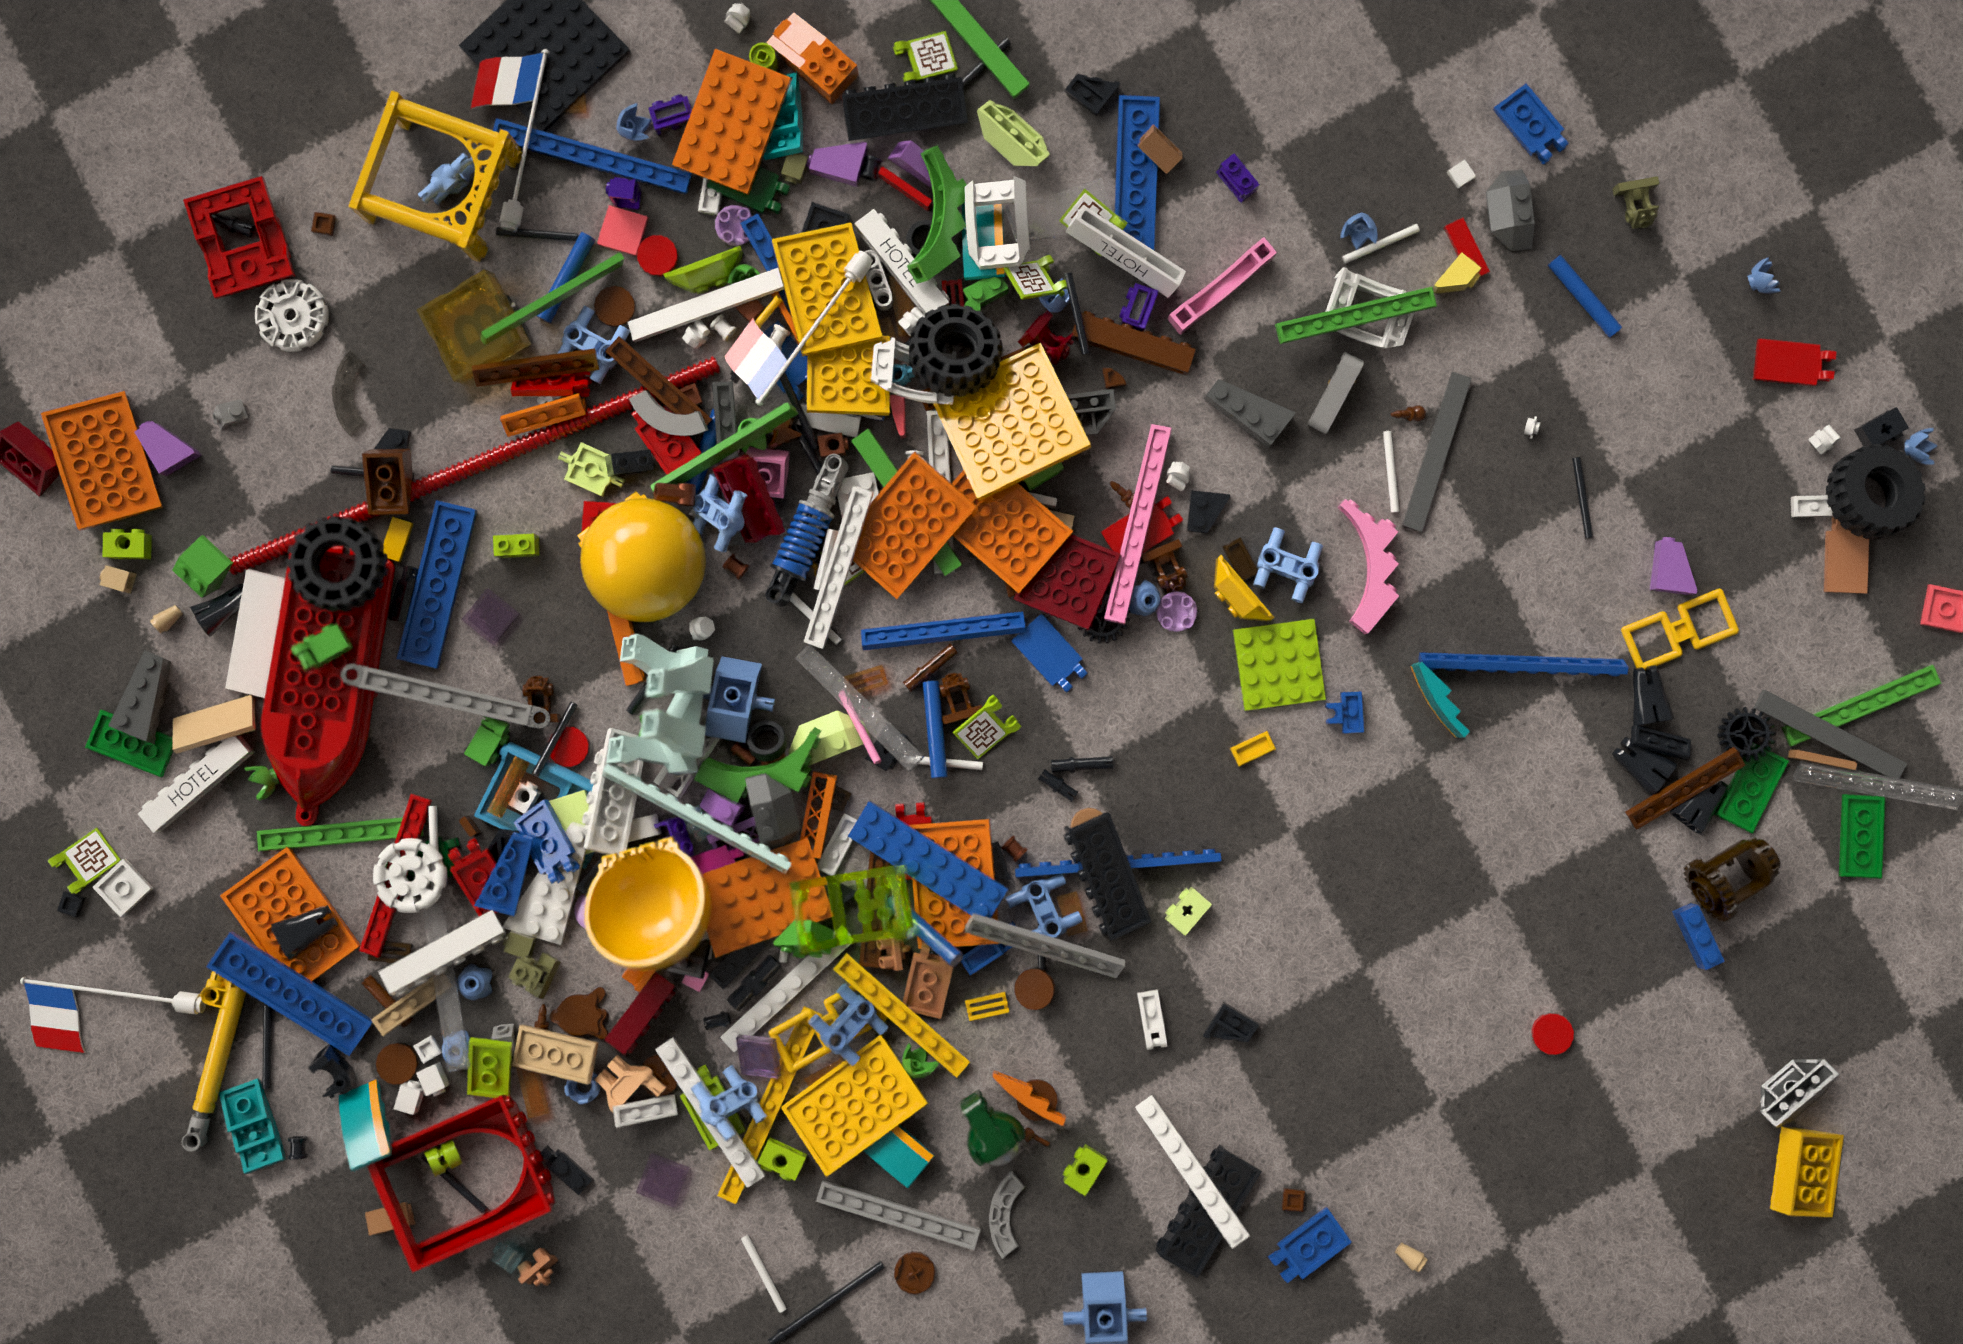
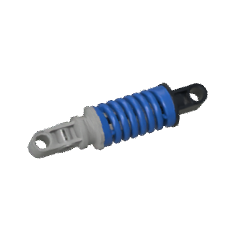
(804, 532)

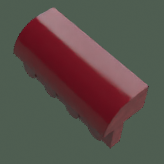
(758, 508)

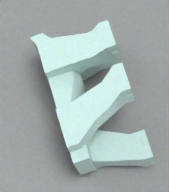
(674, 735)

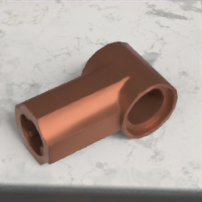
(680, 494)

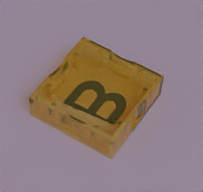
(459, 319)

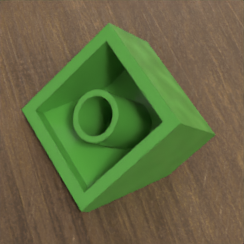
(202, 567)

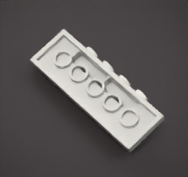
(610, 804)

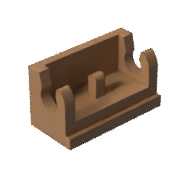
(1160, 149)
(379, 1222)

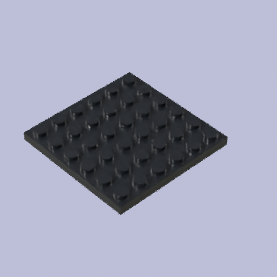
(577, 41)

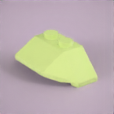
(1011, 135)
(837, 736)

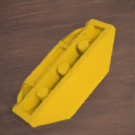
(1237, 594)

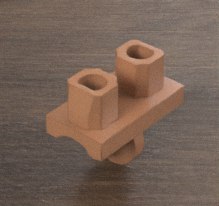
(895, 953)
(540, 1271)

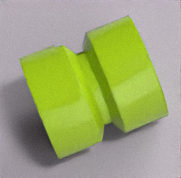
(764, 55)
(450, 1154)

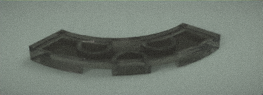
(344, 393)

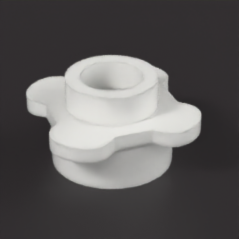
(1532, 427)

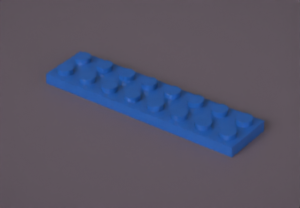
(1134, 169)
(437, 584)
(927, 861)
(289, 993)

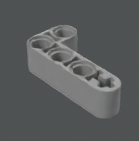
(1336, 392)

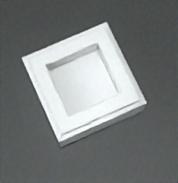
(1461, 174)
(427, 1049)

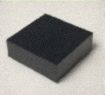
(71, 904)

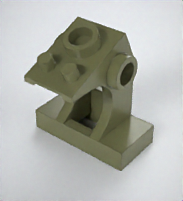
(1635, 191)
(529, 971)

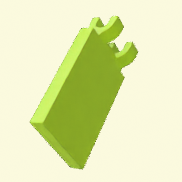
(716, 1088)

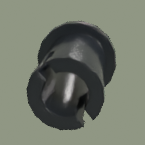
(717, 1020)

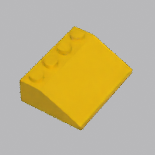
(1806, 1172)

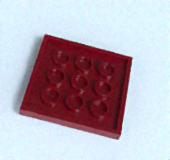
(1072, 582)

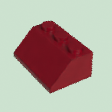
(27, 458)

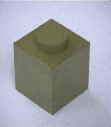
(794, 168)
(519, 944)

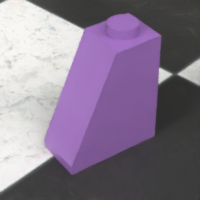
(908, 157)
(839, 162)
(164, 448)
(1671, 568)
(721, 807)

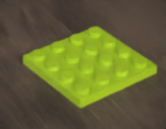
(1279, 664)

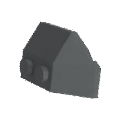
(1511, 210)
(1093, 409)
(772, 810)
(1795, 1089)

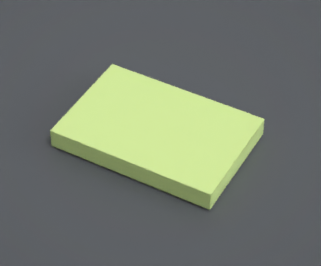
(571, 809)

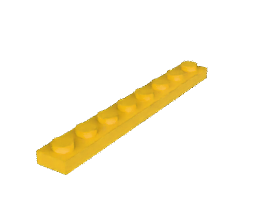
(901, 1015)

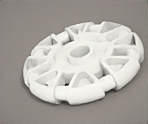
(300, 324)
(398, 880)

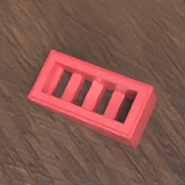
(897, 406)

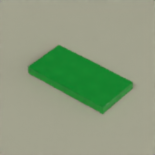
(130, 749)
(1751, 790)
(1862, 836)

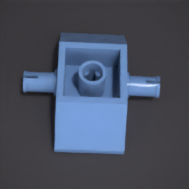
(732, 718)
(1103, 1295)

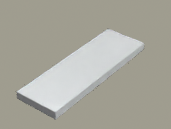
(255, 633)

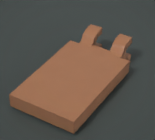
(1845, 561)
(927, 983)

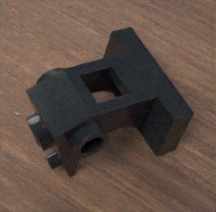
(341, 1071)

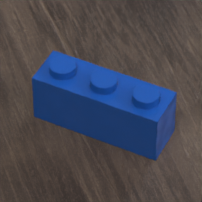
(1698, 936)

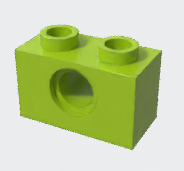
(115, 544)
(516, 545)
(794, 1159)
(1083, 1181)

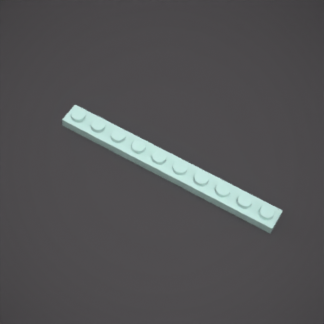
(689, 814)

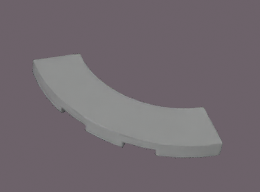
(666, 421)
(1000, 1214)

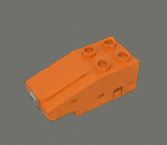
(813, 57)

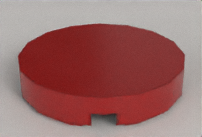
(657, 255)
(571, 748)
(1552, 1033)

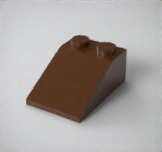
(388, 480)

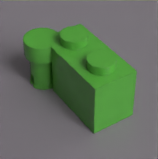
(985, 292)
(323, 647)
(488, 740)

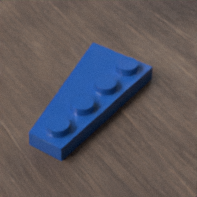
(507, 878)

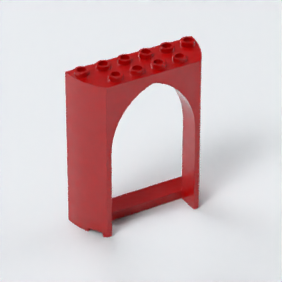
(528, 1201)

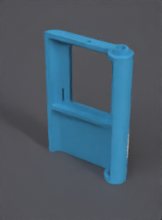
(565, 779)

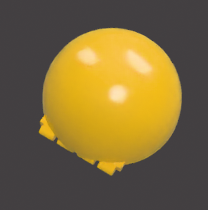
(642, 559)
(647, 906)

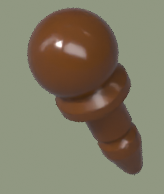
(1414, 413)
(1126, 495)
(541, 1023)

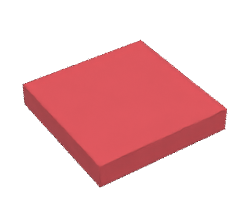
(622, 230)
(1943, 609)

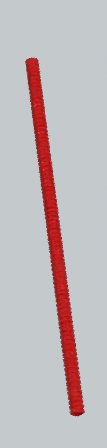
(485, 460)

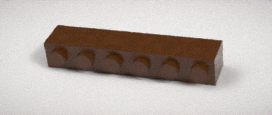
(1136, 344)

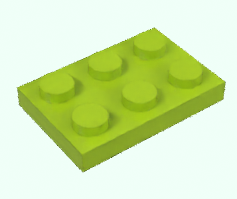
(489, 1067)

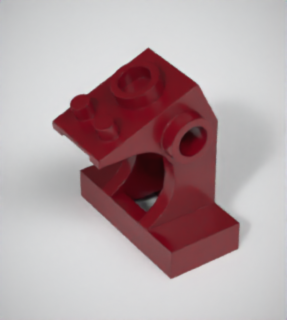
(1054, 347)

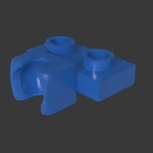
(1348, 712)

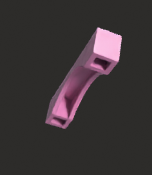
(1222, 286)

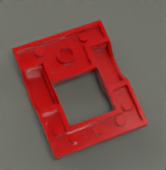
(250, 264)

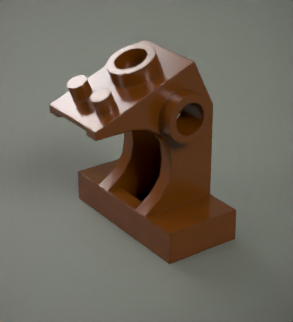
(1162, 555)
(952, 683)
(538, 685)

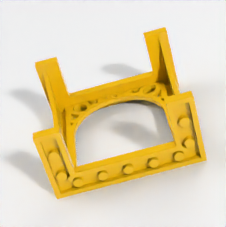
(503, 152)

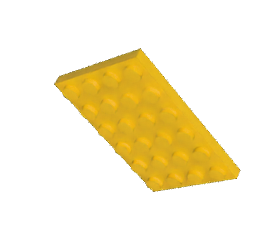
(812, 275)
(854, 1105)

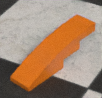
(1022, 1092)

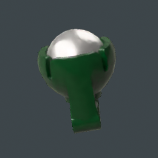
(992, 1134)

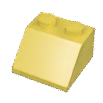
(1458, 276)

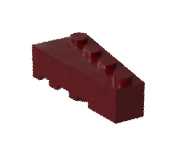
(639, 1014)

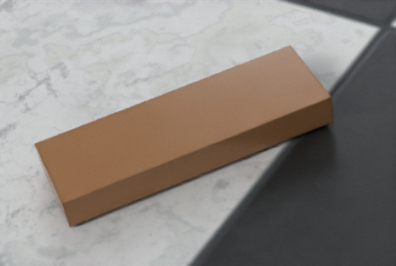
(1822, 759)

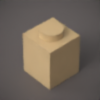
(117, 579)

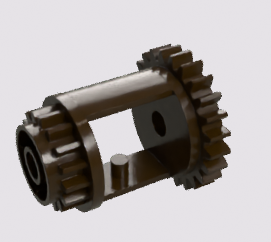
(1713, 888)

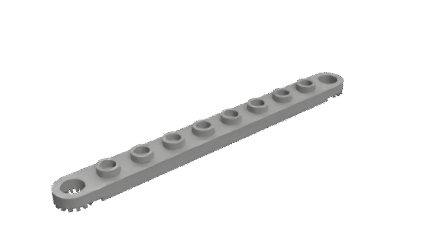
(445, 696)

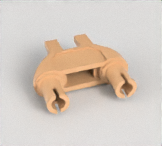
(629, 1080)

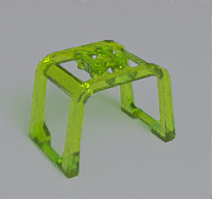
(895, 880)

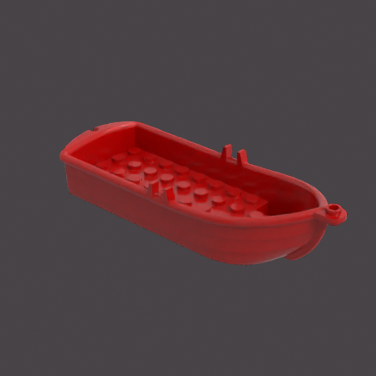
(311, 717)

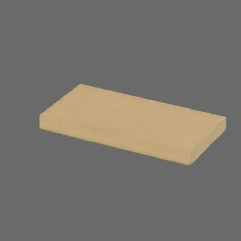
(213, 724)
(555, 1054)

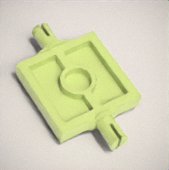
(589, 469)

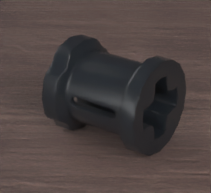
(870, 168)
(297, 1147)

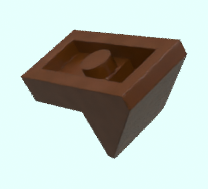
(783, 434)

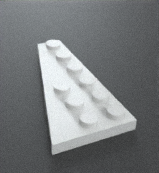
(547, 906)

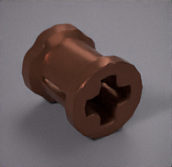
(736, 566)
(1014, 848)

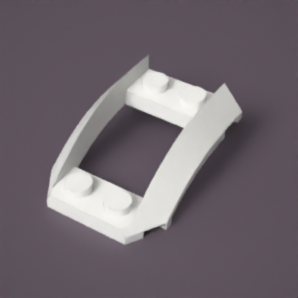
(990, 194)
(1343, 295)
(883, 372)

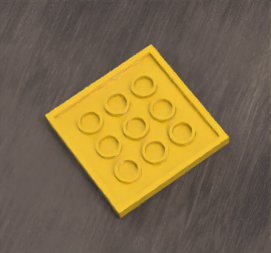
(842, 382)

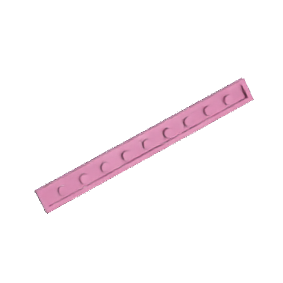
(1138, 524)

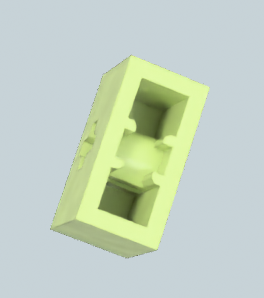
(1198, 907)

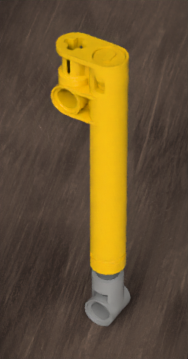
(230, 1001)

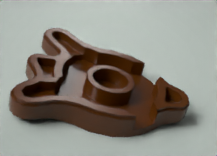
(581, 1014)

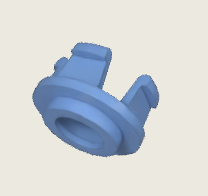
(582, 1098)

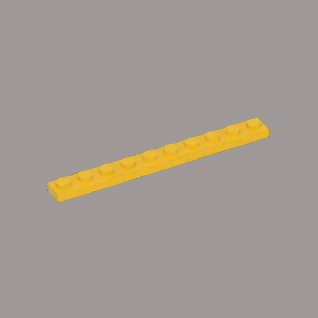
(770, 1104)

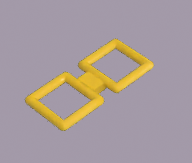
(1680, 629)
(808, 1014)

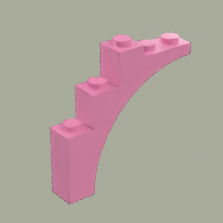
(1375, 538)

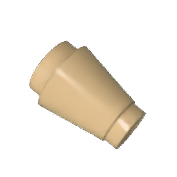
(164, 620)
(1413, 1259)

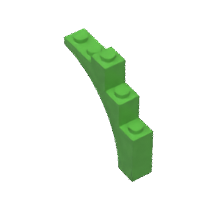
(947, 221)
(790, 771)

